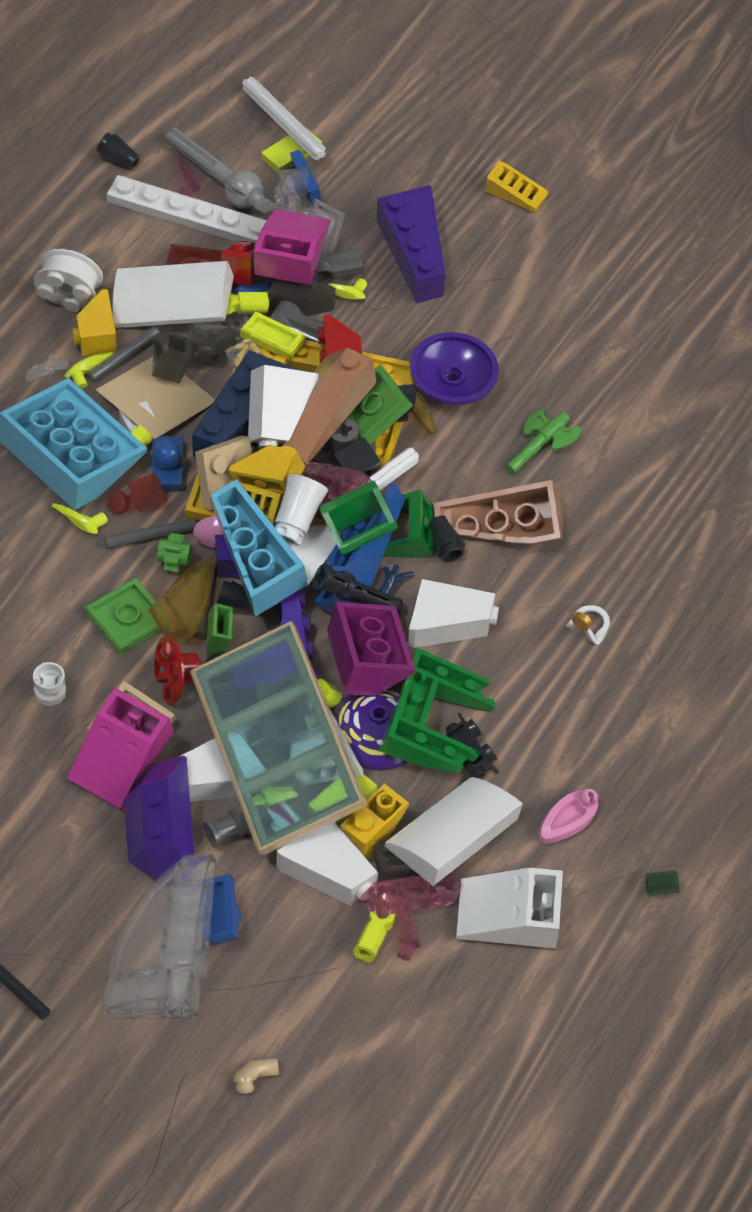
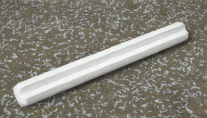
(283, 118)

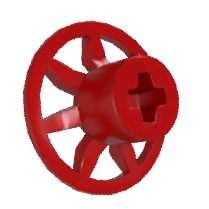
(177, 668)

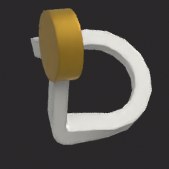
(583, 622)

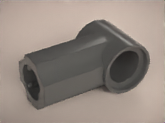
(338, 265)
(291, 316)

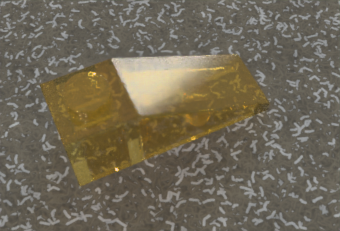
(185, 601)

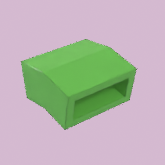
(219, 617)

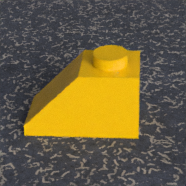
(96, 327)
(268, 468)

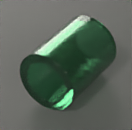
(662, 883)

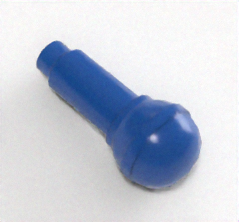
(259, 287)

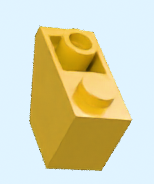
(375, 821)

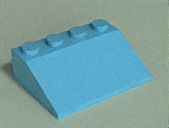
(69, 442)

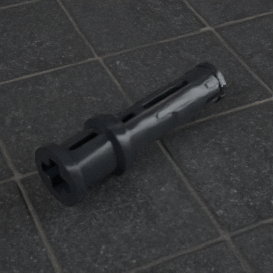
(346, 587)

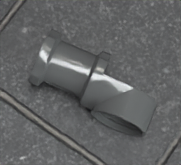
(226, 827)

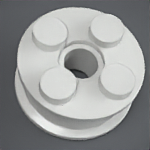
(67, 279)

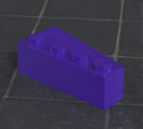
(413, 237)

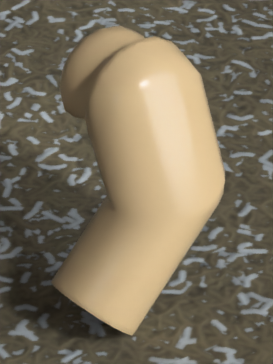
(251, 1071)

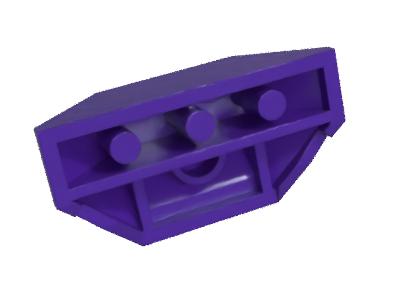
(159, 818)

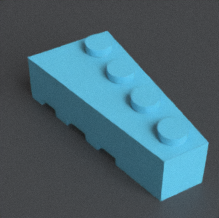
(260, 554)

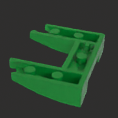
(406, 733)

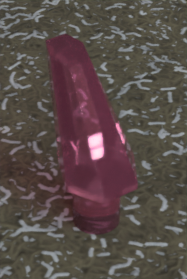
(407, 936)

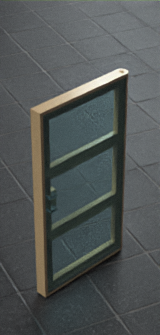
(277, 738)

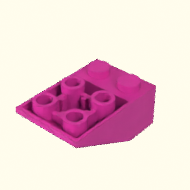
(290, 246)
(119, 748)

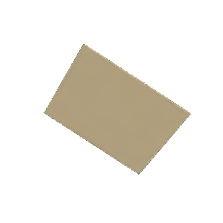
(168, 400)

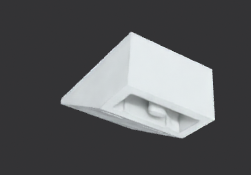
(511, 907)

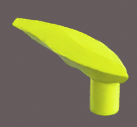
(351, 292)
(78, 370)
(82, 521)

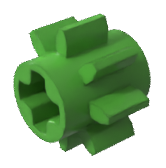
(174, 552)

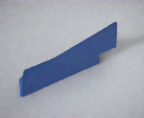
(366, 559)

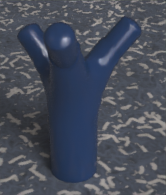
(392, 579)

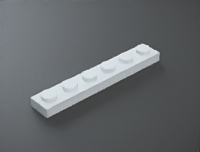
(184, 210)

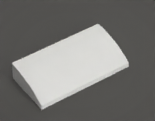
(171, 294)
(455, 828)

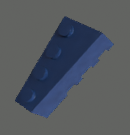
(230, 411)

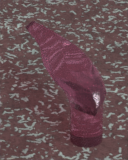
(192, 182)

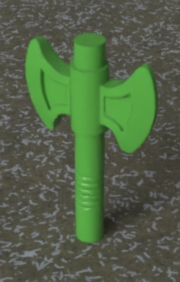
(545, 431)

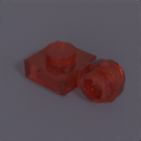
(145, 493)

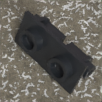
(468, 733)

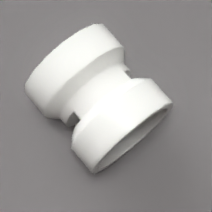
(49, 684)

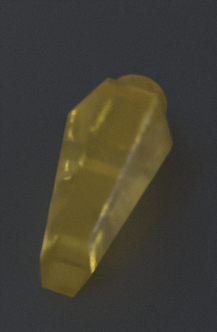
(423, 414)

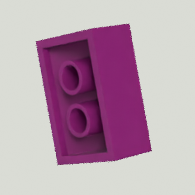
(369, 647)

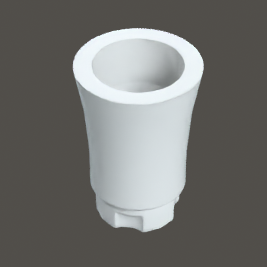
(298, 507)

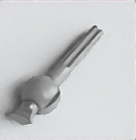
(241, 188)

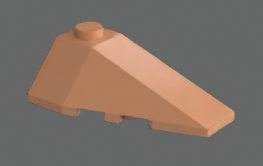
(341, 385)
(515, 515)

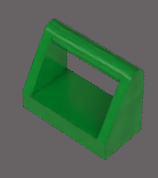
(354, 508)
(420, 539)

